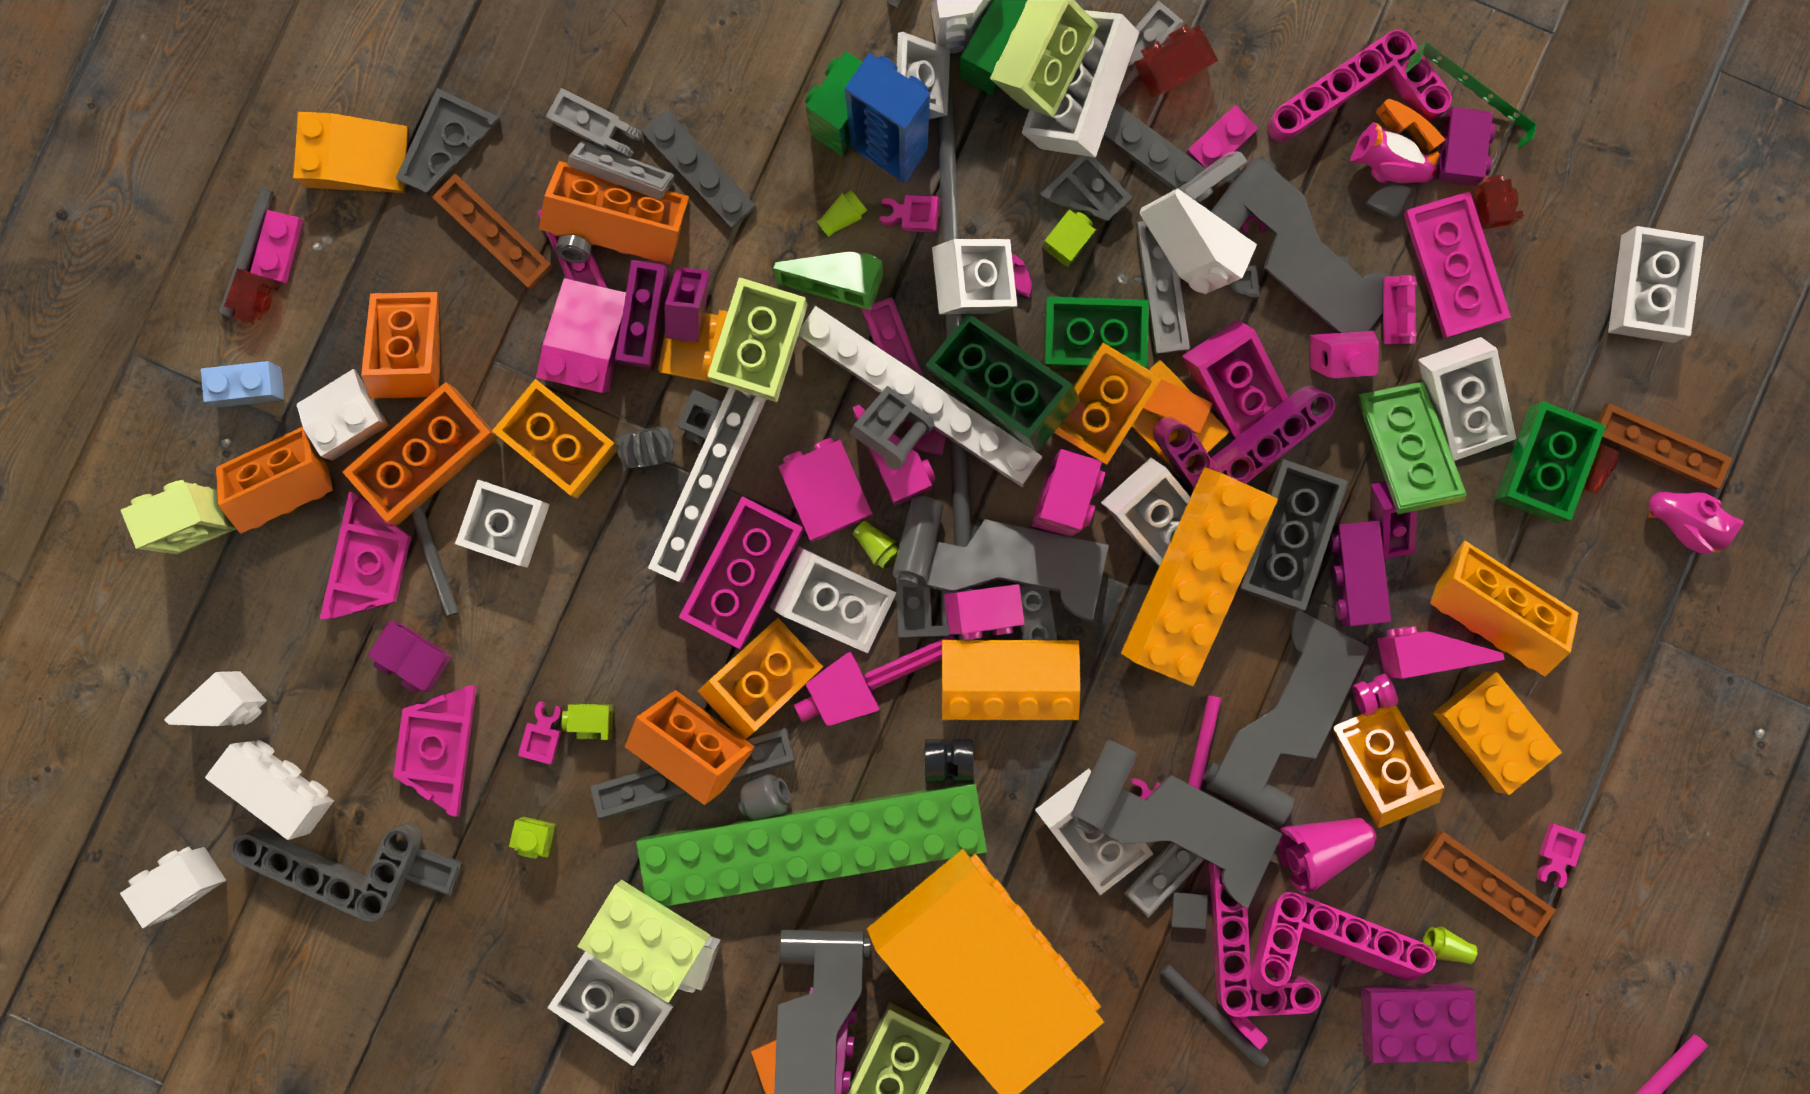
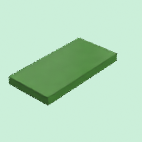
(1411, 448)

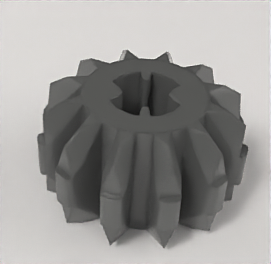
(645, 447)

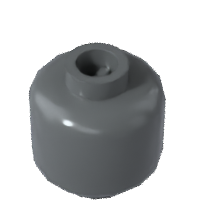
(764, 797)

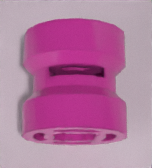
(1375, 694)

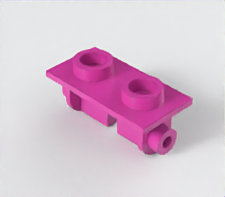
(1399, 310)

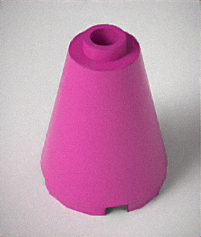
(1323, 850)

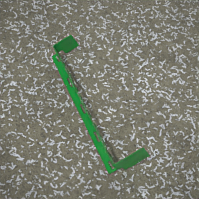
(1476, 86)

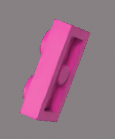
(1223, 137)
(277, 246)

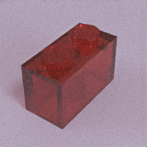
(1175, 60)

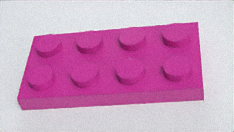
(1456, 265)

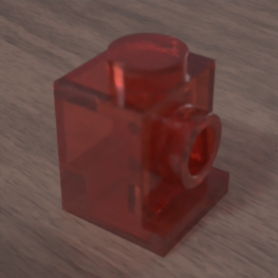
(1497, 202)
(250, 296)

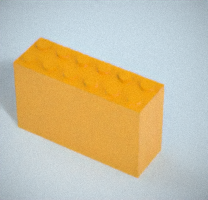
(986, 974)

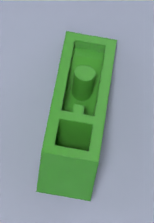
(837, 276)

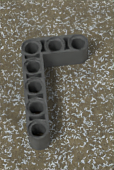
(332, 873)

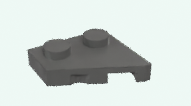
(1088, 190)

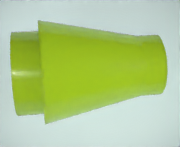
(842, 213)
(877, 545)
(1449, 946)

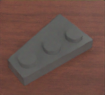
(443, 140)

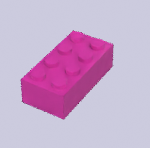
(1067, 494)
(742, 573)

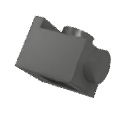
(698, 405)

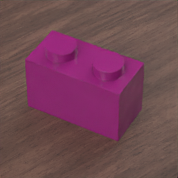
(1466, 146)

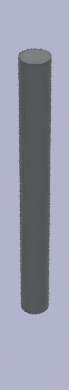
(249, 242)
(434, 562)
(1214, 1016)

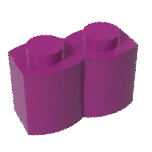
(409, 657)

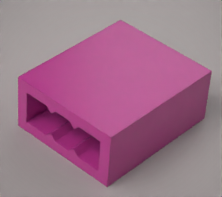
(824, 489)

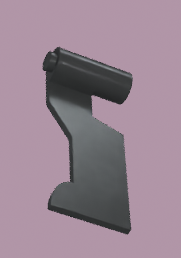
(1296, 252)
(999, 553)
(1296, 723)
(1176, 815)
(811, 1023)

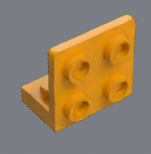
(693, 358)

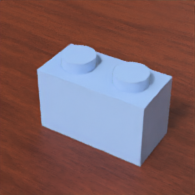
(242, 384)

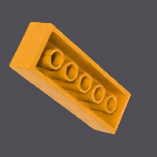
(1199, 576)

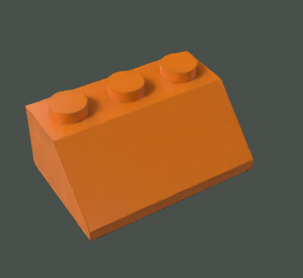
(272, 480)
(688, 746)

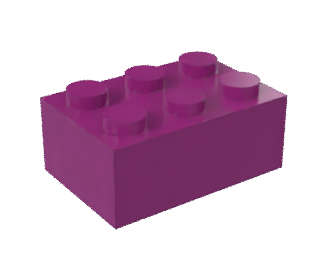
(1418, 1023)

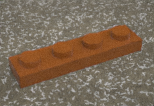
(492, 231)
(1664, 447)
(1488, 884)

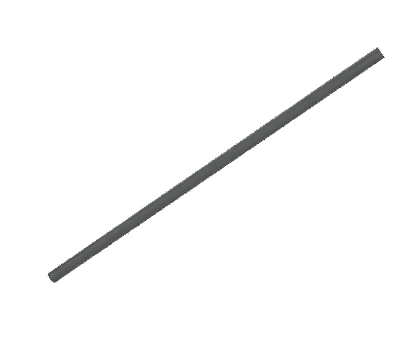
(950, 231)

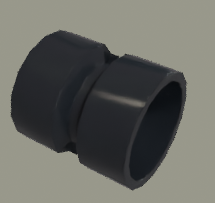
(948, 761)

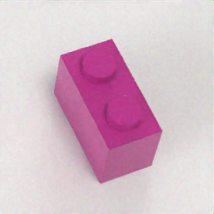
(984, 610)

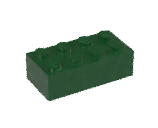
(1003, 382)

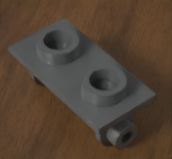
(1037, 614)

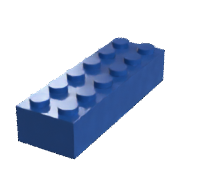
(888, 116)

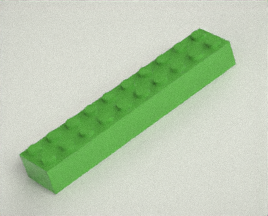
(811, 845)

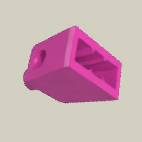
(1348, 354)
(838, 694)

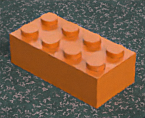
(420, 454)

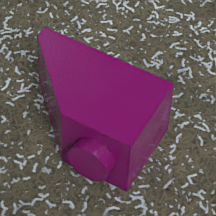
(686, 304)
(1397, 530)

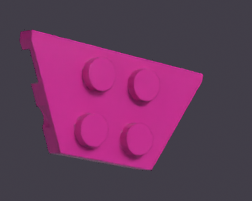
(365, 562)
(436, 746)

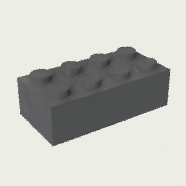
(1295, 535)

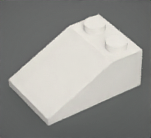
(1197, 242)
(1469, 397)
(1149, 507)
(832, 600)
(1096, 854)

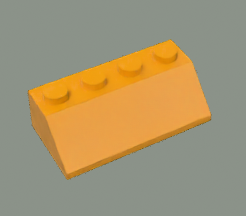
(1505, 609)
(1010, 680)

